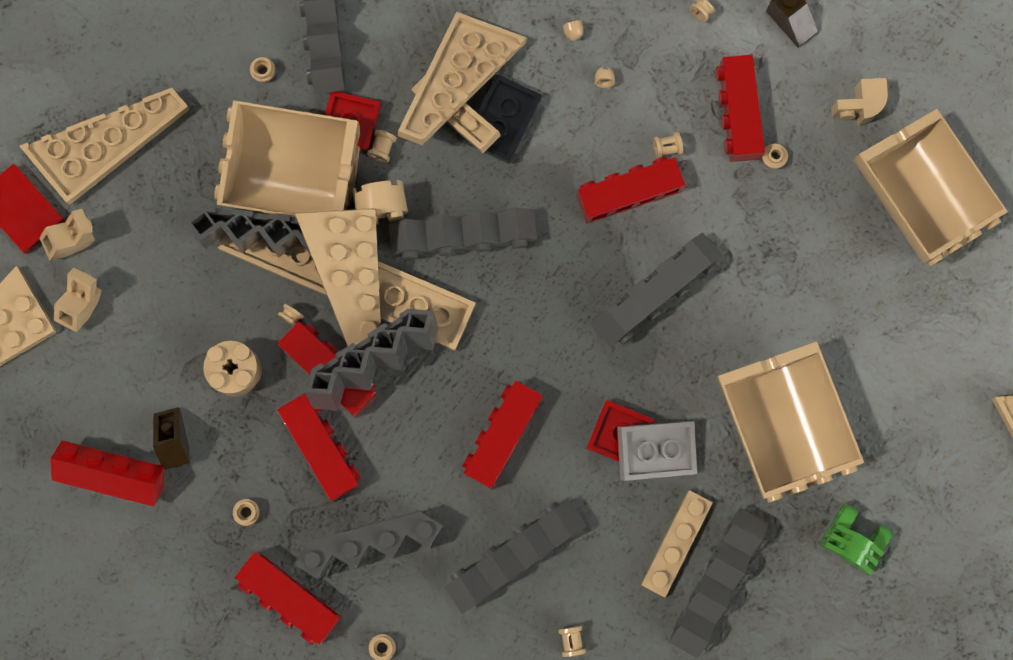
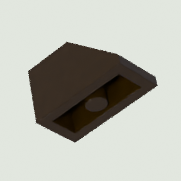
(794, 19)
(170, 438)

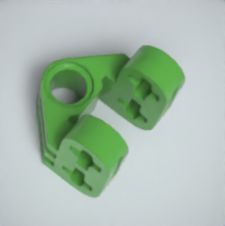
(853, 546)

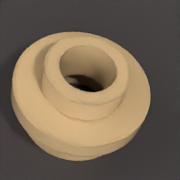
(259, 63)
(775, 163)
(238, 508)
(373, 647)

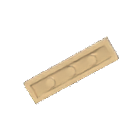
(470, 125)
(676, 543)

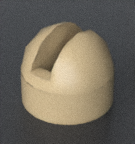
(573, 30)
(604, 78)

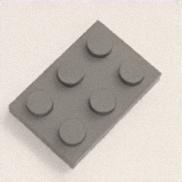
(657, 450)

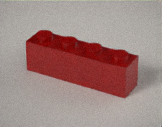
(741, 108)
(630, 189)
(309, 352)
(502, 435)
(319, 448)
(107, 473)
(288, 598)

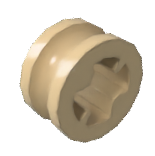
(702, 10)
(290, 315)

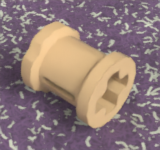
(675, 140)
(382, 146)
(572, 641)

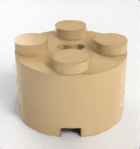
(385, 198)
(221, 358)

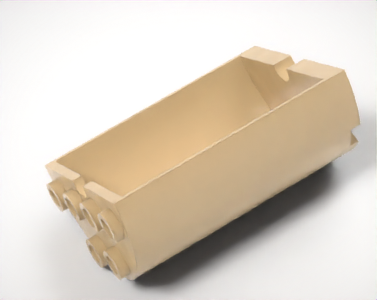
(287, 160)
(930, 187)
(790, 421)

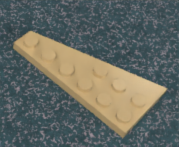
(461, 66)
(94, 148)
(347, 264)
(21, 317)

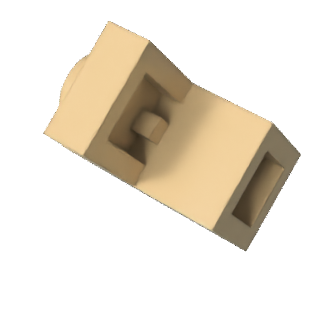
(868, 102)
(68, 237)
(78, 301)

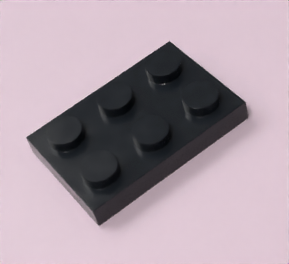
(509, 110)

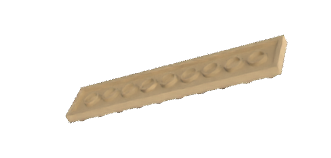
(396, 288)

